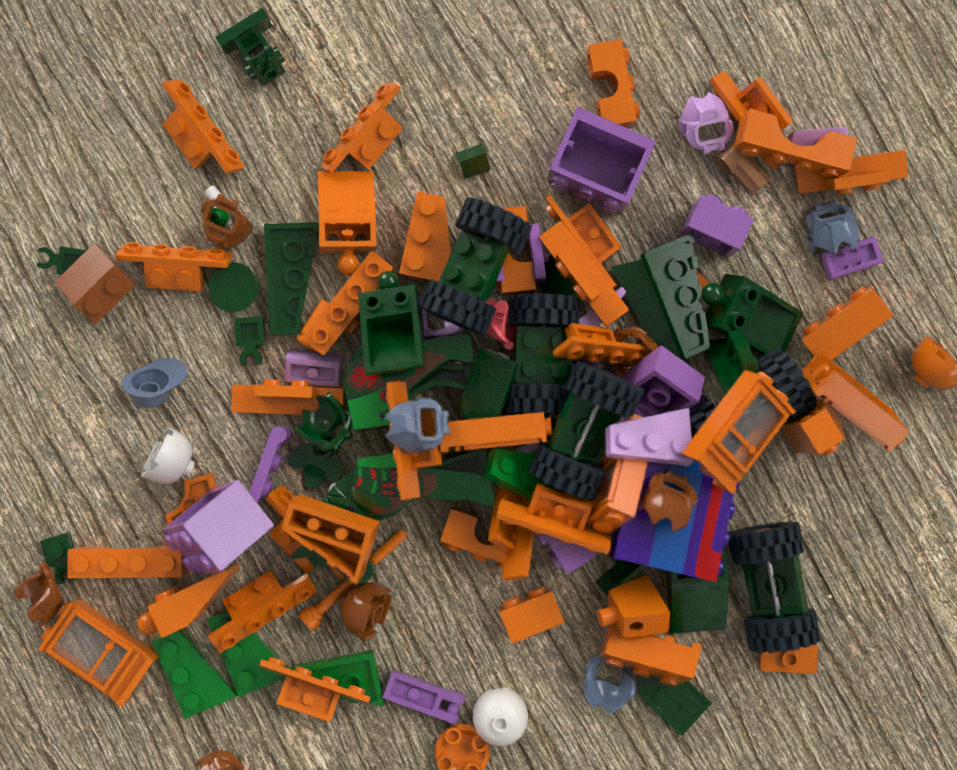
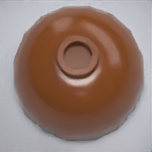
(364, 608)

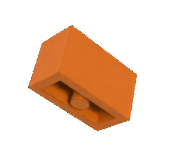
(530, 614)

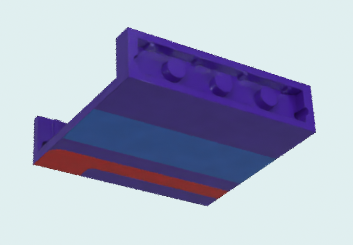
(686, 551)

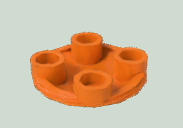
(461, 749)

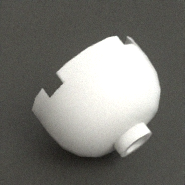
(169, 458)
(500, 716)

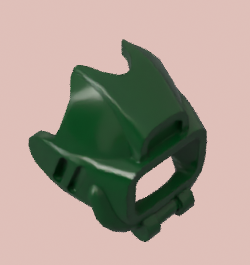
(323, 422)

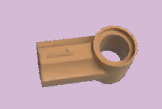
(743, 168)

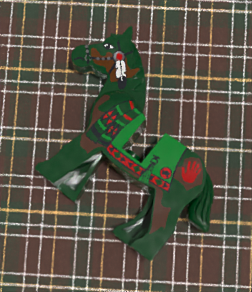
(373, 484)

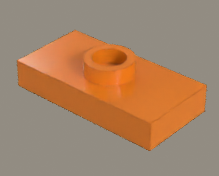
(792, 661)

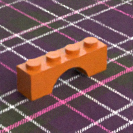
(761, 135)
(125, 562)

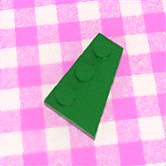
(512, 472)
(245, 658)
(351, 669)
(190, 675)

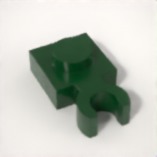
(63, 260)
(250, 334)
(56, 554)

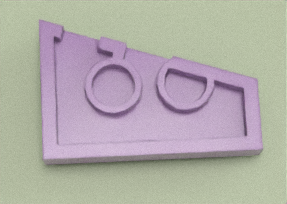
(651, 438)

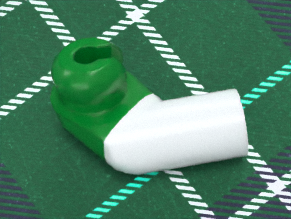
(218, 216)

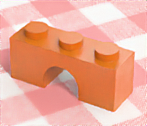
(609, 62)
(517, 275)
(460, 534)

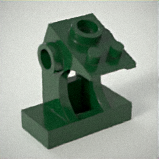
(248, 37)

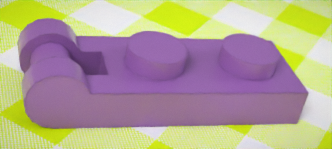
(269, 462)
(423, 696)

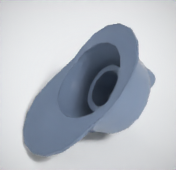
(153, 382)

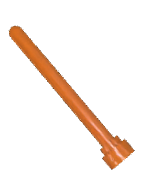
(312, 616)

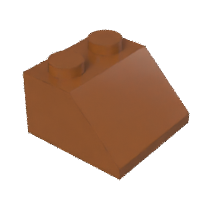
(95, 283)

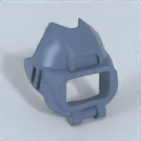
(831, 231)
(406, 425)
(606, 693)

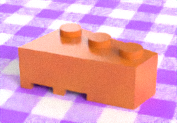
(427, 240)
(846, 323)
(815, 431)
(333, 533)
(651, 656)

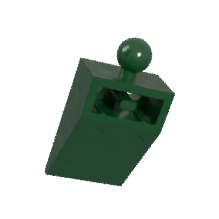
(758, 314)
(391, 326)
(698, 602)

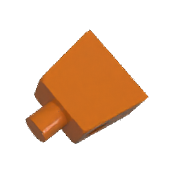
(635, 609)

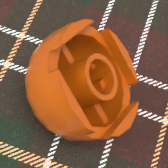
(934, 365)

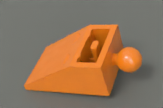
(346, 212)
(180, 608)

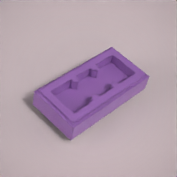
(538, 254)
(849, 261)

